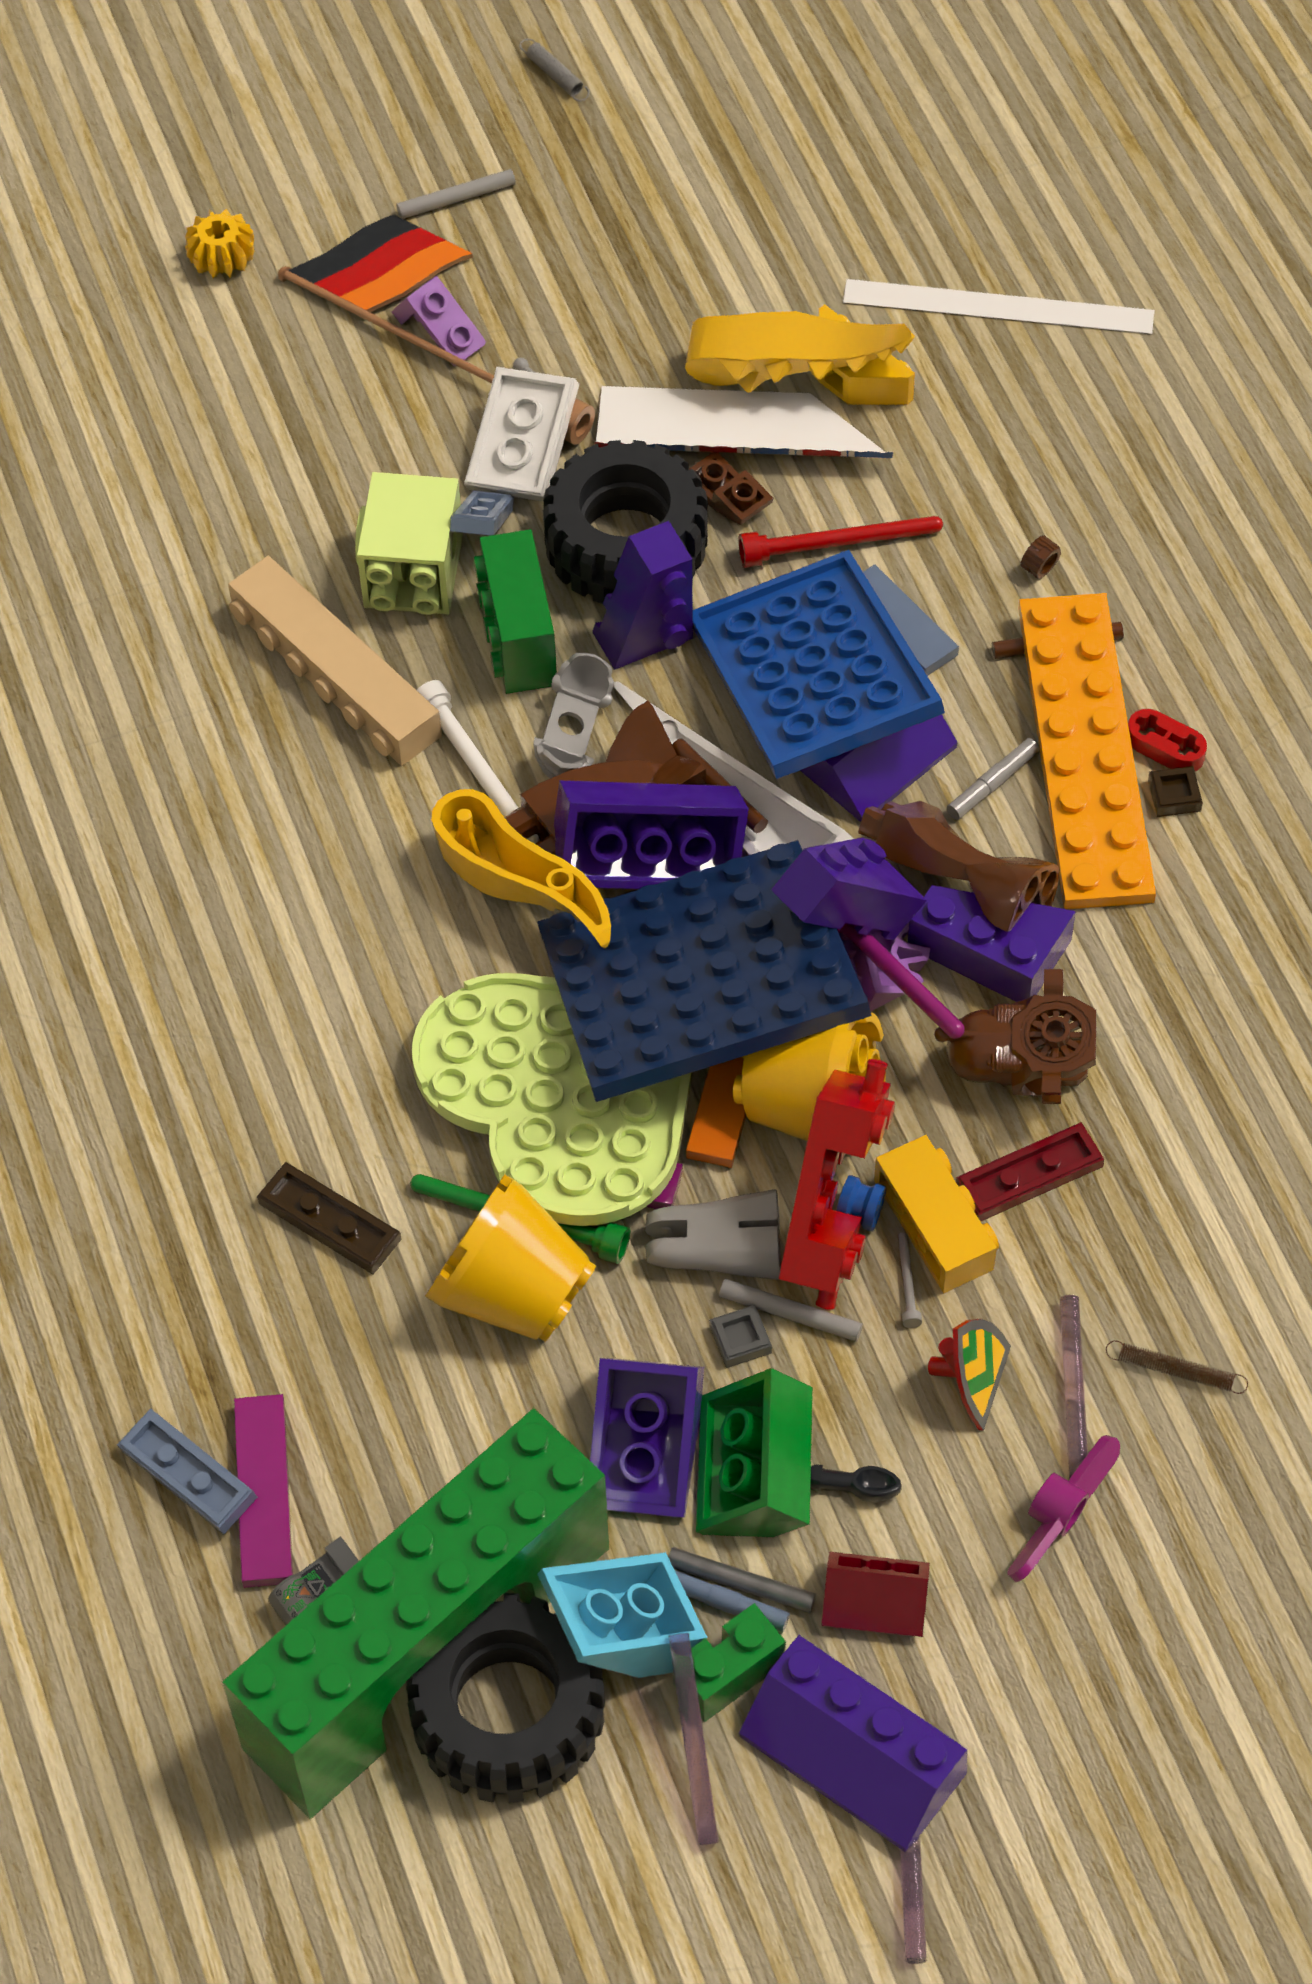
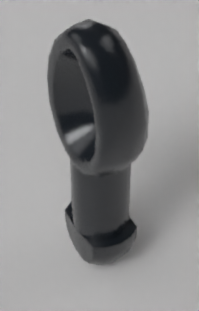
(866, 1483)

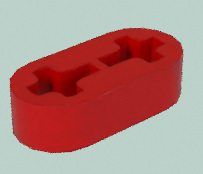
(1166, 740)

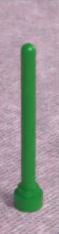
(608, 1240)

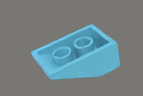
(622, 1612)

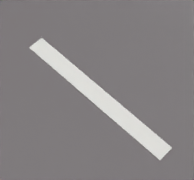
(999, 306)

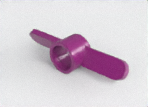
(1062, 1502)

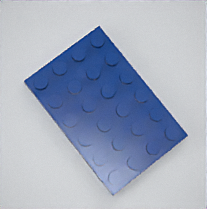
(815, 664)

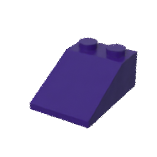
(646, 1434)

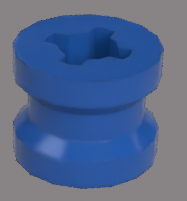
(862, 1201)

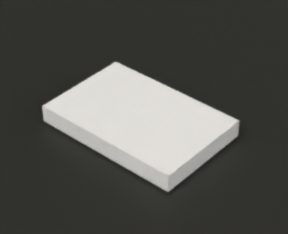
(521, 433)

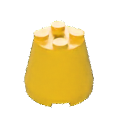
(785, 1080)
(513, 1266)

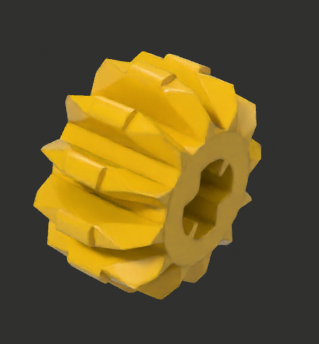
(219, 243)

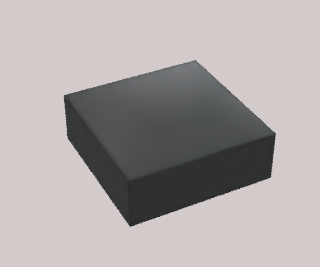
(740, 1336)

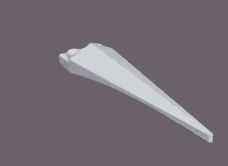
(786, 815)

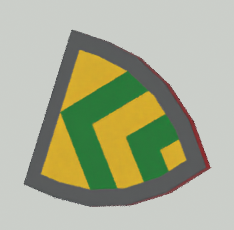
(976, 1361)

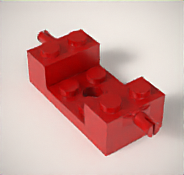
(823, 1241)

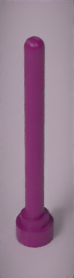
(905, 981)

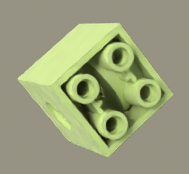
(407, 544)

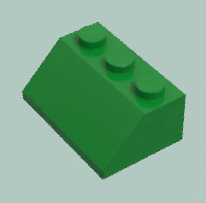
(755, 1457)

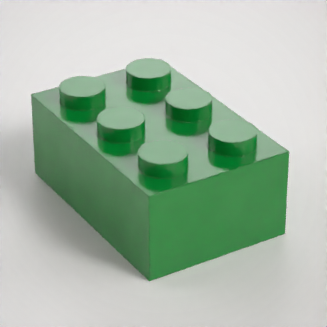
(515, 611)

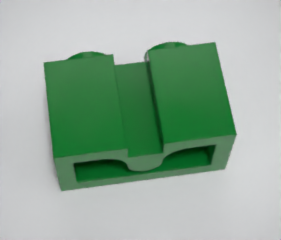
(737, 1663)

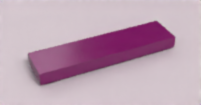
(264, 1469)

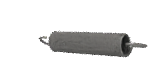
(554, 69)

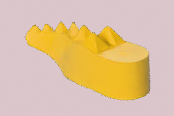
(777, 344)
(507, 866)

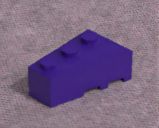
(651, 599)
(851, 886)

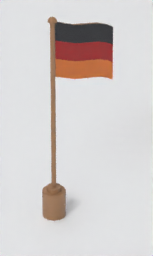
(387, 264)

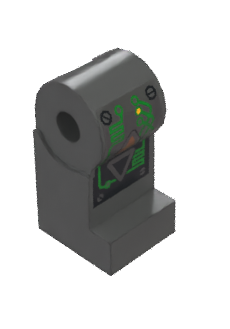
(303, 1588)

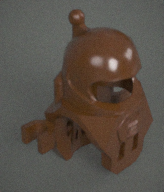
(1026, 1046)

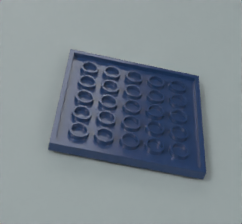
(698, 975)

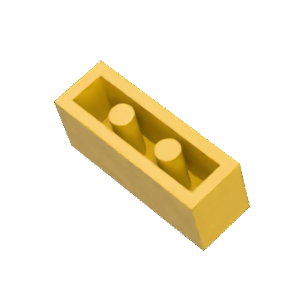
(936, 1213)

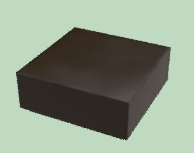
(1175, 791)

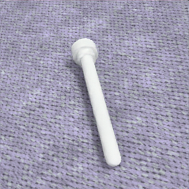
(440, 698)

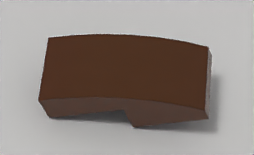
(730, 492)

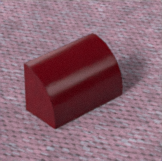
(875, 1594)

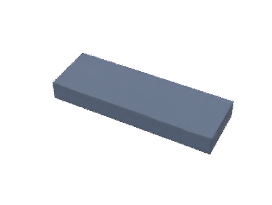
(482, 513)
(924, 637)
(187, 1471)

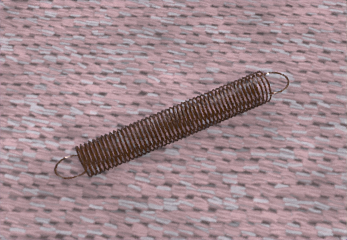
(1175, 1365)

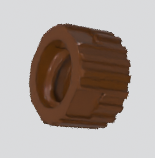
(1040, 557)

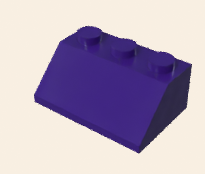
(883, 767)

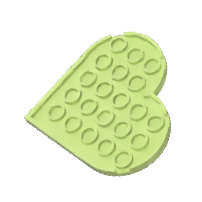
(511, 1069)

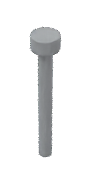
(911, 1317)

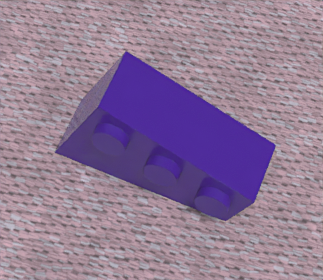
(998, 959)

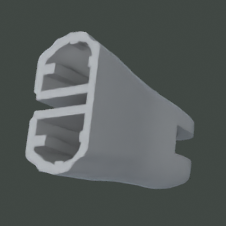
(719, 1236)

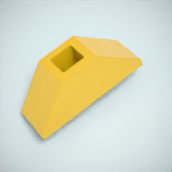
(874, 383)

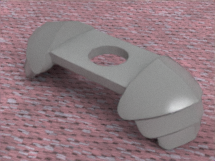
(580, 689)

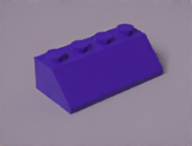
(646, 830)
(854, 1743)

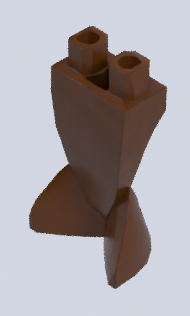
(637, 756)
(924, 841)

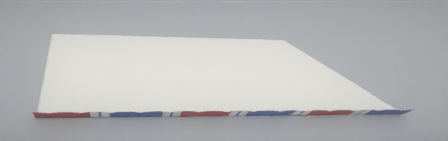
(728, 422)

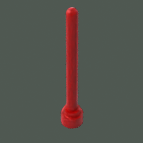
(758, 548)

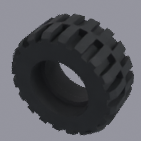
(612, 481)
(518, 1759)

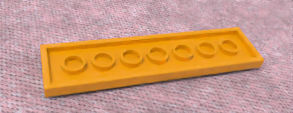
(1086, 752)

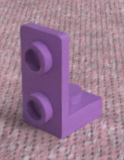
(441, 318)

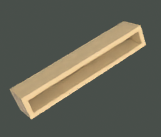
(334, 661)

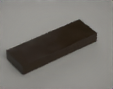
(329, 1218)

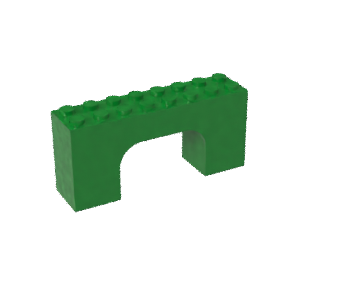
(320, 1686)

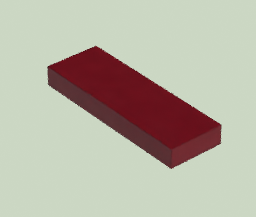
(1032, 1171)

